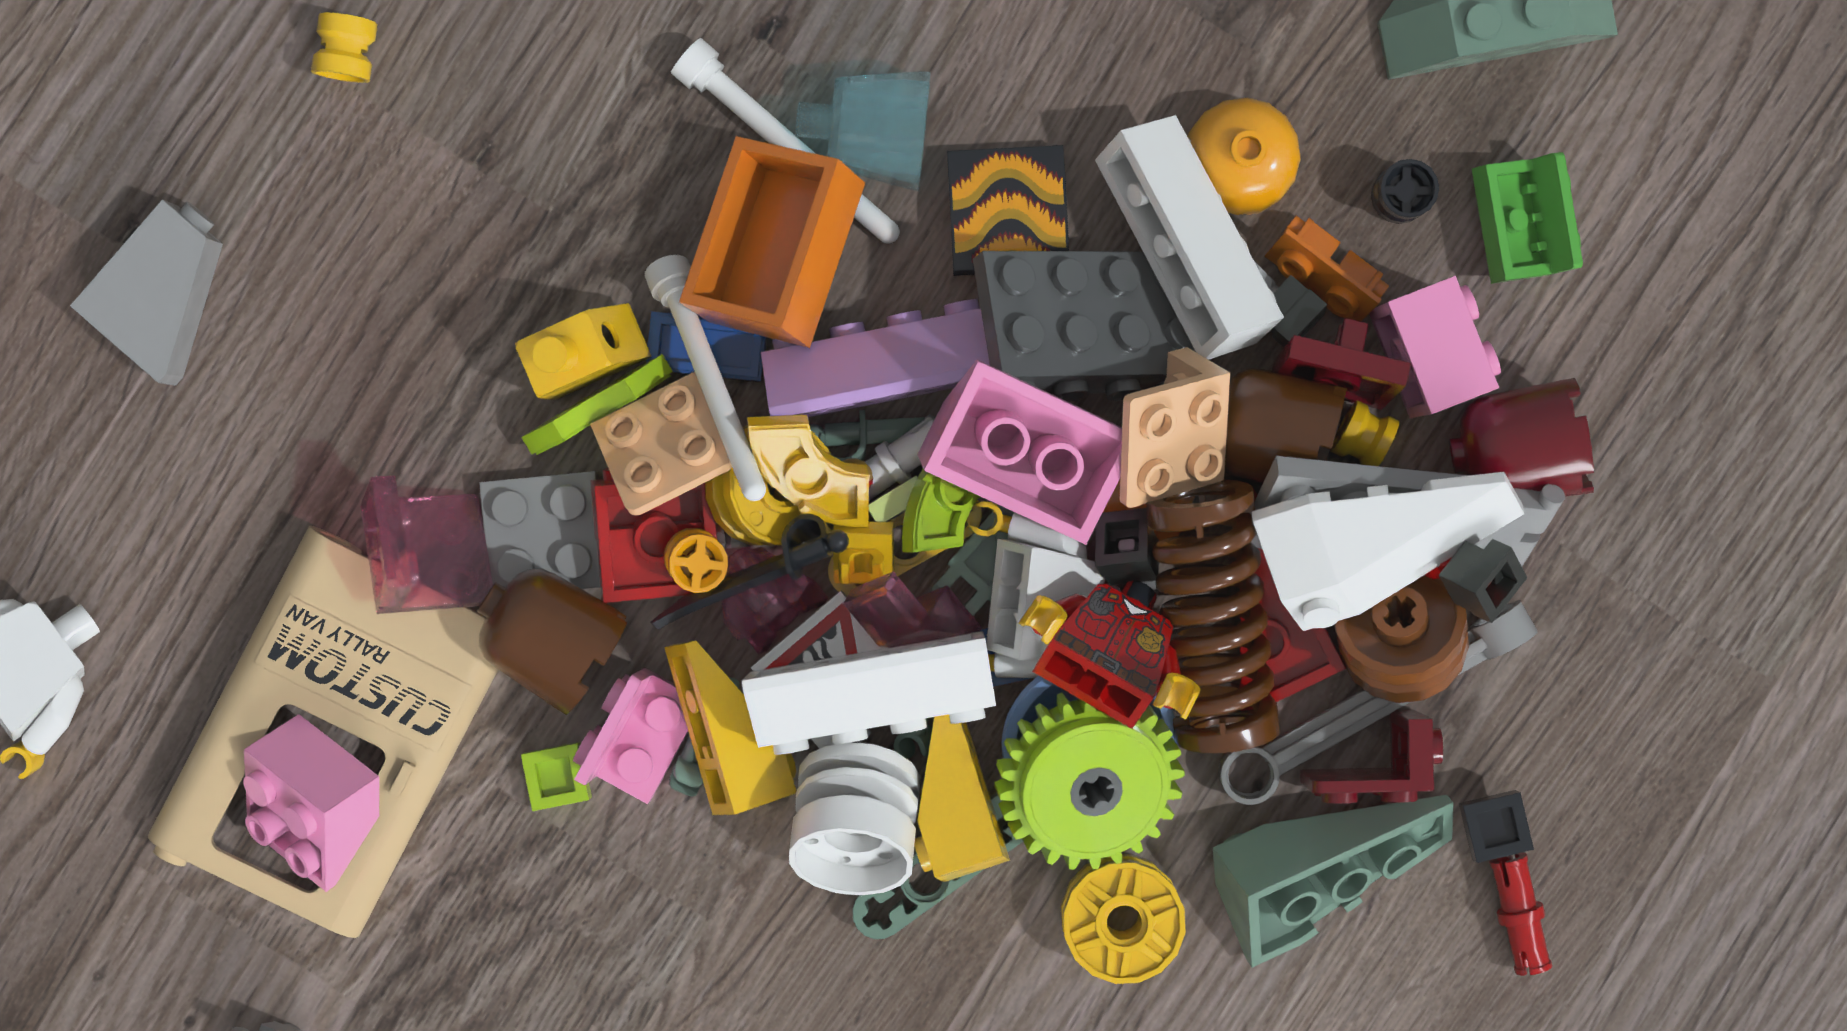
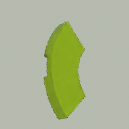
(597, 405)
(935, 514)

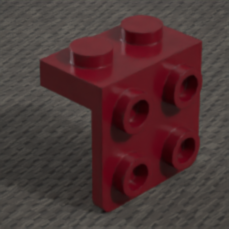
(1413, 755)

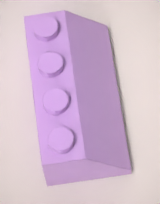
(875, 365)

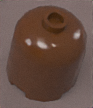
(1278, 417)
(547, 634)

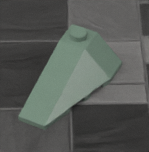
(1303, 868)

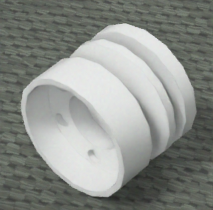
(855, 819)

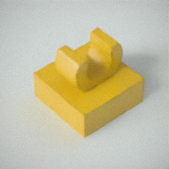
(867, 555)

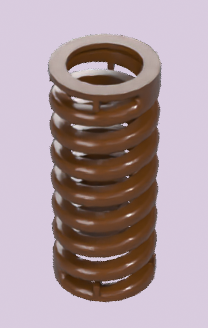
(1202, 642)

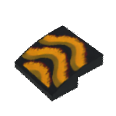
(1006, 202)

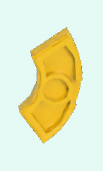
(806, 473)

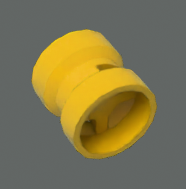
(344, 42)

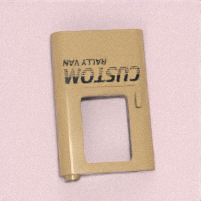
(384, 677)

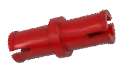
(1521, 914)

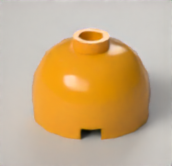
(1247, 153)

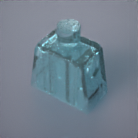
(874, 125)

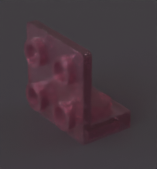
(424, 549)

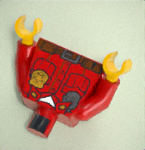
(1111, 651)

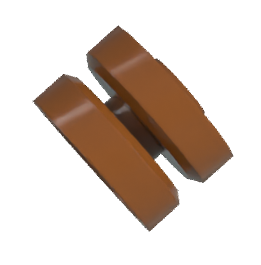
(1406, 643)

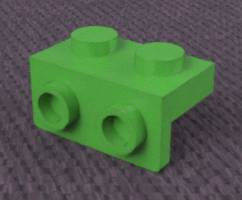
(1527, 218)

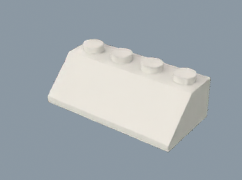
(868, 691)

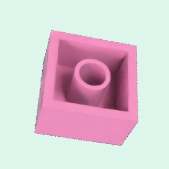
(1442, 344)

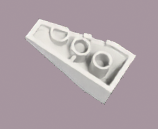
(1356, 552)

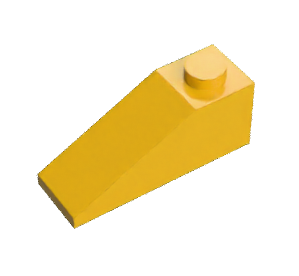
(723, 738)
(956, 808)

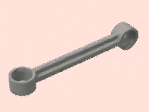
(1362, 709)

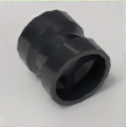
(1415, 188)

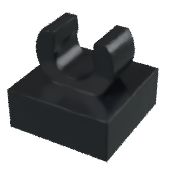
(1496, 826)

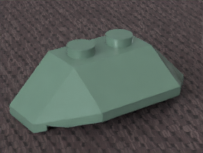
(1457, 33)

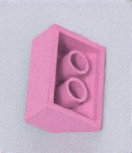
(1025, 451)

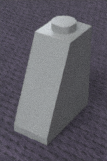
(156, 290)

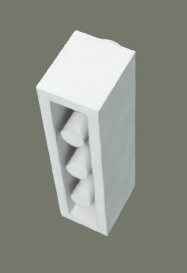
(1188, 237)

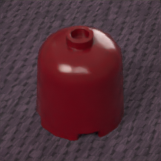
(1529, 437)

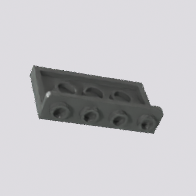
(1077, 320)

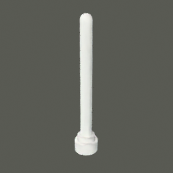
(702, 69)
(666, 282)

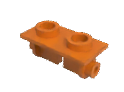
(1347, 288)

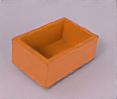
(772, 241)

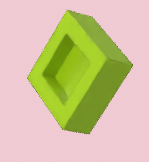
(552, 775)

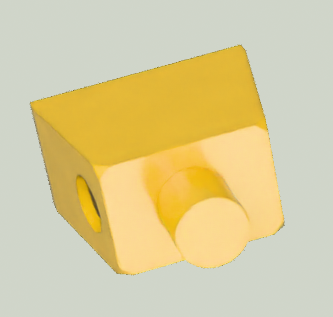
(576, 352)

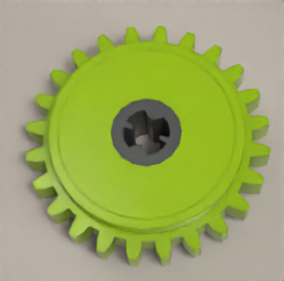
(1087, 782)

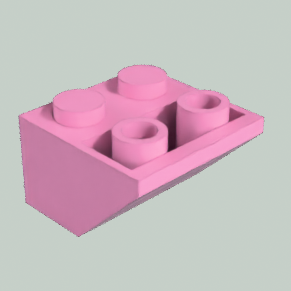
(309, 800)

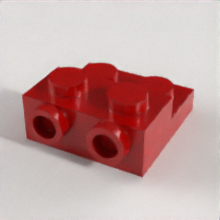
(634, 545)

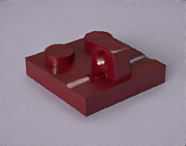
(1366, 375)

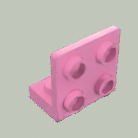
(637, 738)

